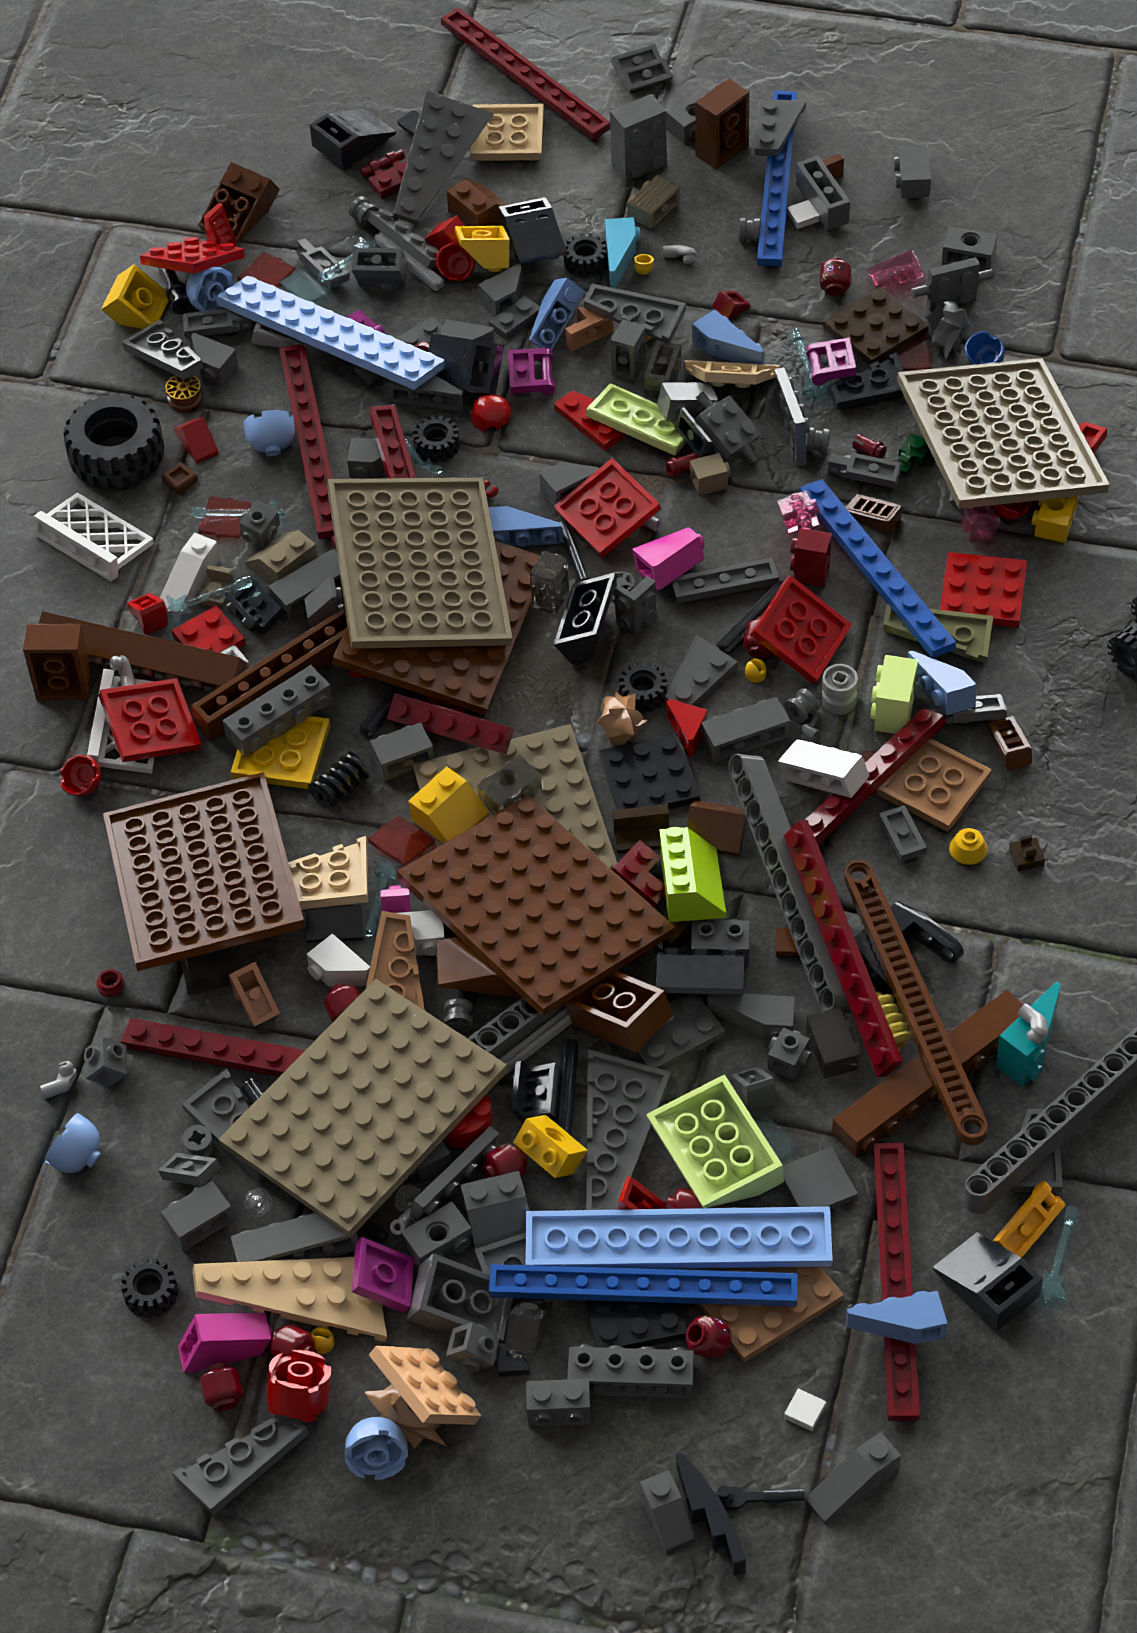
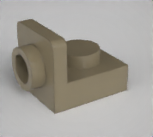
(217, 578)

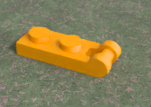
(1030, 1220)

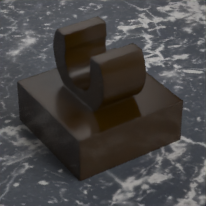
(1026, 853)

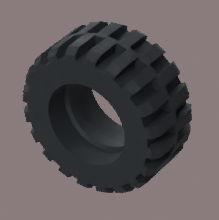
(114, 464)

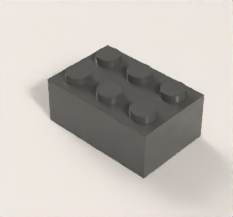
(638, 138)

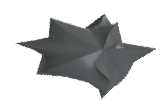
(946, 326)

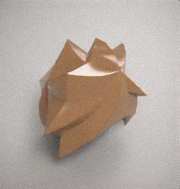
(620, 719)
(395, 1408)

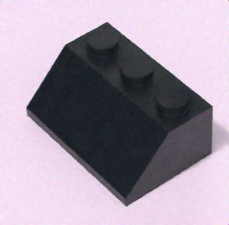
(584, 617)
(700, 971)

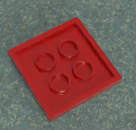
(192, 255)
(607, 507)
(984, 587)
(801, 629)
(149, 720)

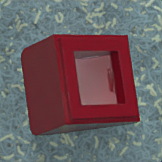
(730, 304)

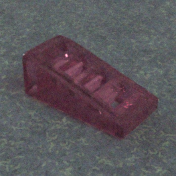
(901, 261)

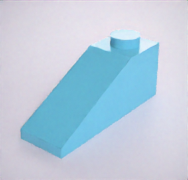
(621, 246)

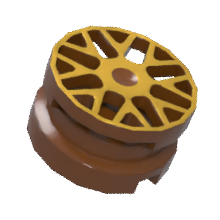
(184, 394)

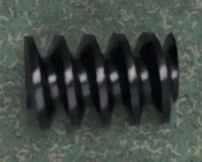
(338, 779)

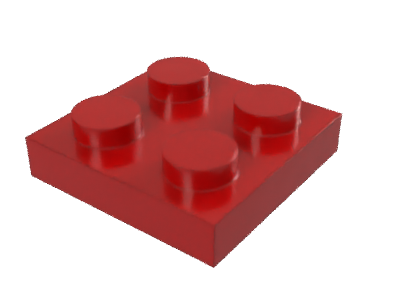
(209, 631)

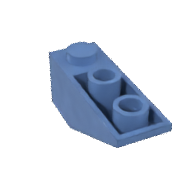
(555, 312)
(723, 340)
(522, 528)
(946, 685)
(907, 1319)

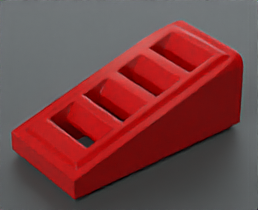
(221, 229)

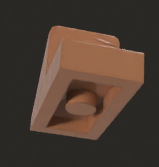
(588, 329)
(253, 993)

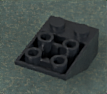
(348, 135)
(532, 231)
(468, 362)
(990, 1279)

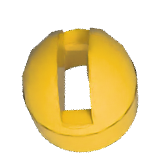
(643, 264)
(752, 672)
(322, 1344)

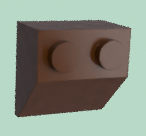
(474, 204)

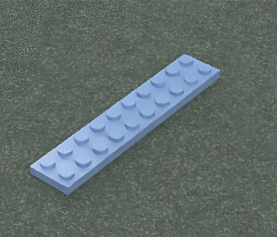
(331, 332)
(680, 1238)

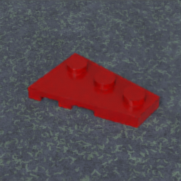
(573, 409)

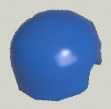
(984, 349)

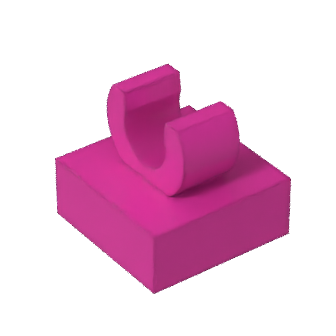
(395, 899)

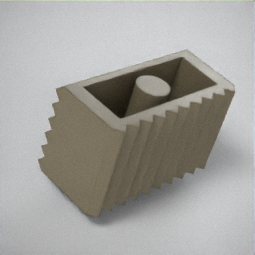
(653, 201)

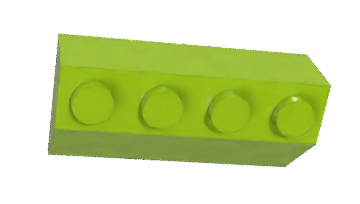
(690, 876)

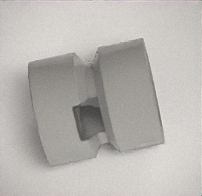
(839, 689)

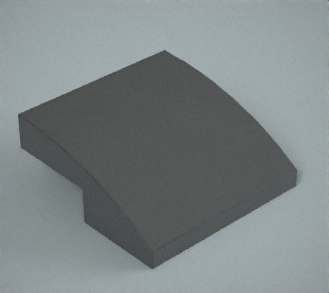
(641, 68)

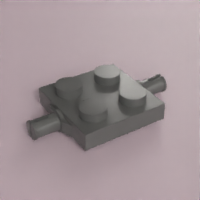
(952, 283)
(728, 427)

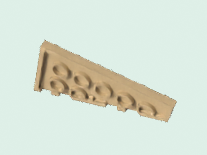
(332, 877)
(298, 1290)

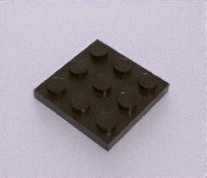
(876, 326)

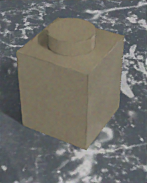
(709, 474)

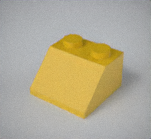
(486, 245)
(135, 299)
(447, 806)

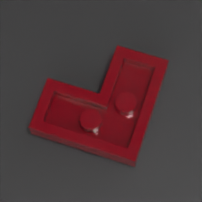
(635, 871)

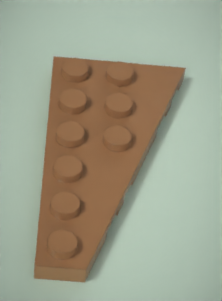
(395, 957)

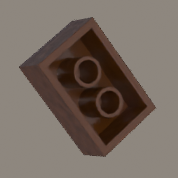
(722, 123)
(58, 661)
(620, 1010)

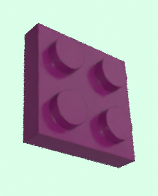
(382, 1275)

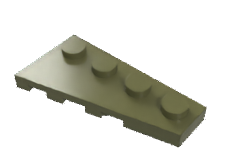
(969, 631)

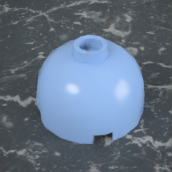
(206, 285)
(270, 432)
(75, 1146)
(376, 1448)

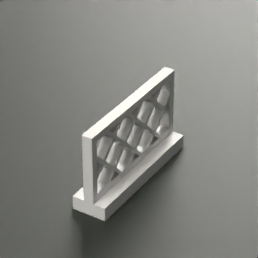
(80, 546)
(101, 733)

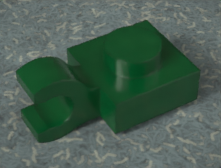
(913, 451)

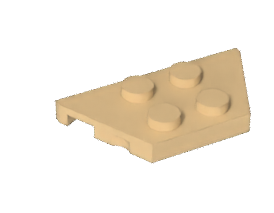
(725, 372)

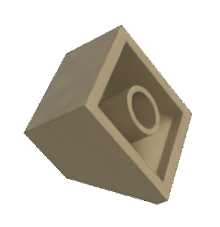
(283, 556)

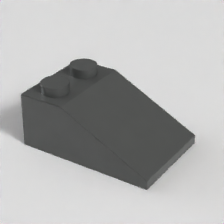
(456, 1295)

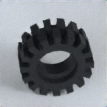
(586, 245)
(436, 428)
(1124, 650)
(648, 675)
(144, 1273)

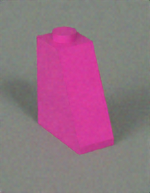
(669, 556)
(223, 1339)

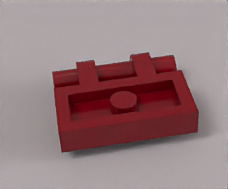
(387, 181)

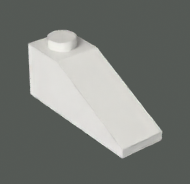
(190, 568)

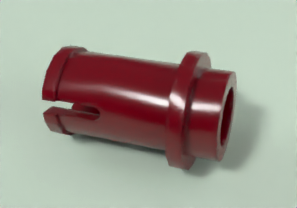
(869, 447)
(677, 466)

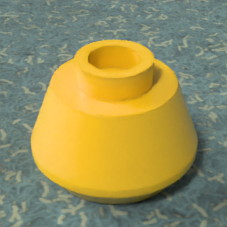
(968, 847)

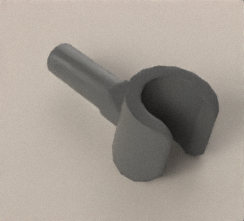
(811, 734)

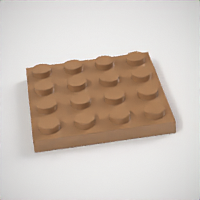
(759, 1327)

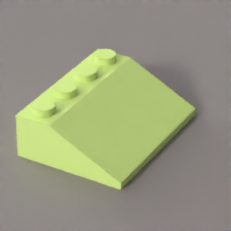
(717, 1144)

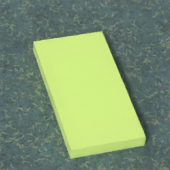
(635, 418)

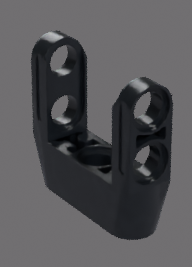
(911, 923)

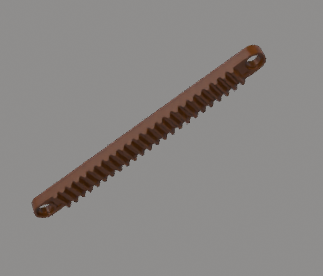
(915, 1003)

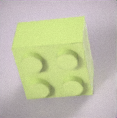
(894, 693)

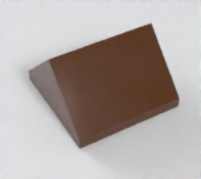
(718, 825)

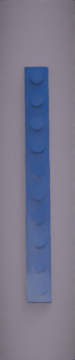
(775, 199)
(880, 571)
(643, 1285)

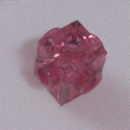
(798, 512)
(980, 526)

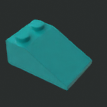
(1017, 1054)

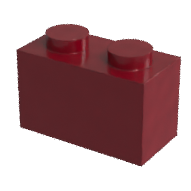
(811, 557)

